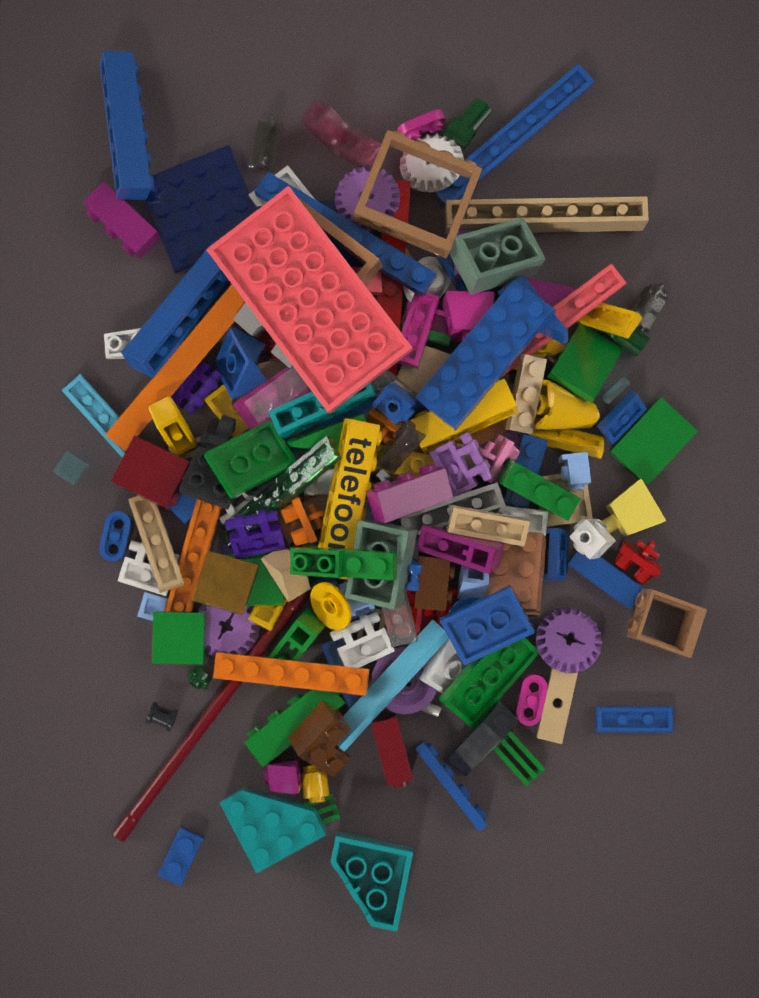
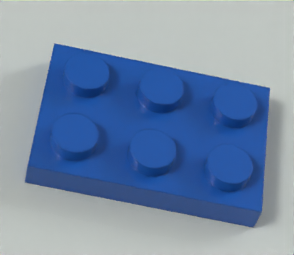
(487, 625)

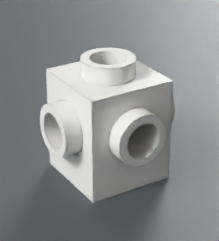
(591, 538)

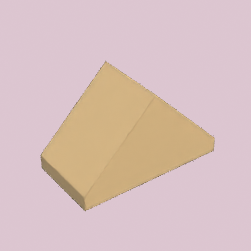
(279, 567)

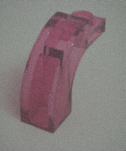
(340, 137)

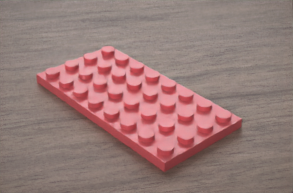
(309, 299)

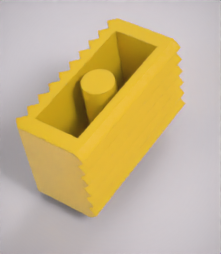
(172, 426)

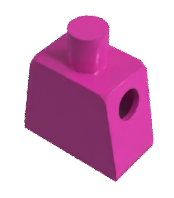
(465, 311)

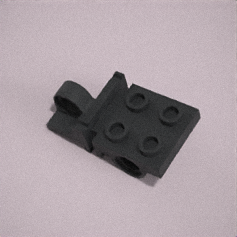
(200, 479)

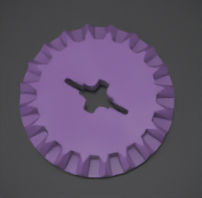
(384, 191)
(238, 640)
(553, 646)
(410, 698)

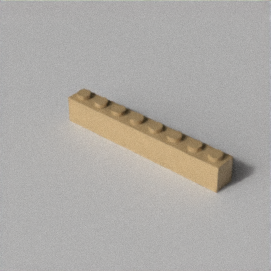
(554, 214)

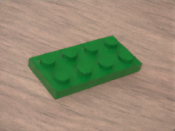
(487, 681)

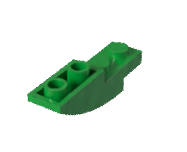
(343, 563)

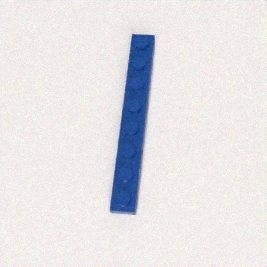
(522, 128)
(395, 263)

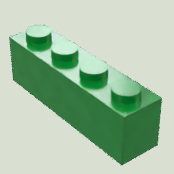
(273, 739)

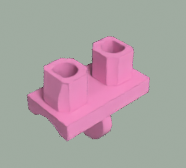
(497, 452)

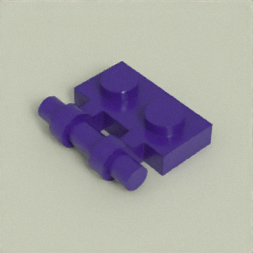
(192, 383)
(257, 540)

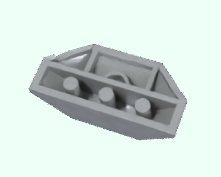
(485, 499)

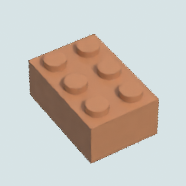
(523, 570)

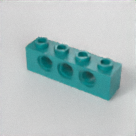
(308, 411)

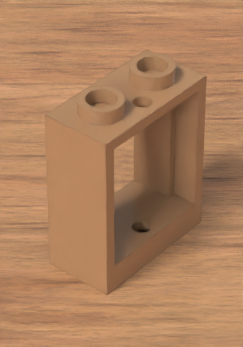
(688, 630)

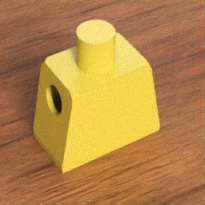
(633, 510)

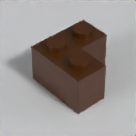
(433, 583)
(318, 739)

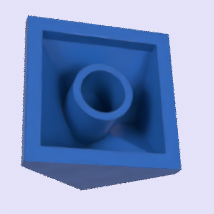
(238, 363)

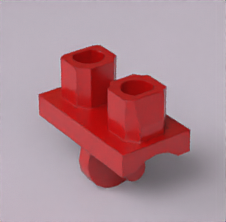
(648, 567)

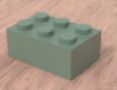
(496, 255)
(384, 538)

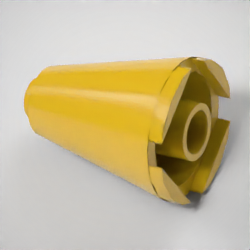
(563, 409)

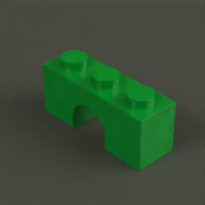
(538, 489)

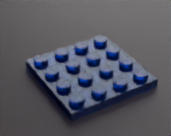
(198, 204)

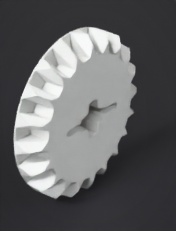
(426, 176)

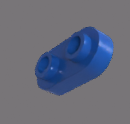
(115, 536)

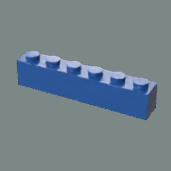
(125, 125)
(176, 316)

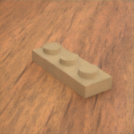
(526, 393)
(488, 525)

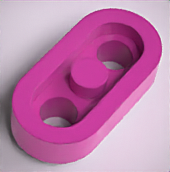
(431, 121)
(533, 700)

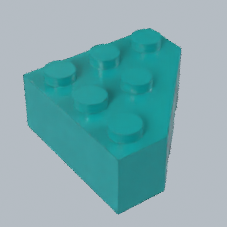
(271, 825)
(374, 876)

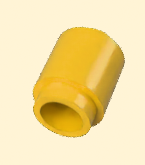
(314, 784)

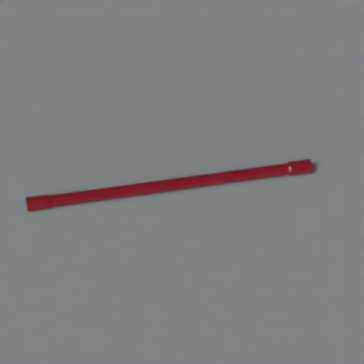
(132, 818)

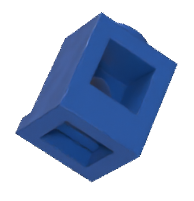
(404, 401)

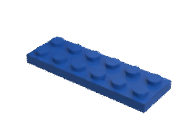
(485, 355)

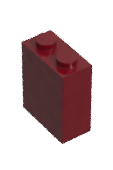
(151, 473)
(392, 751)

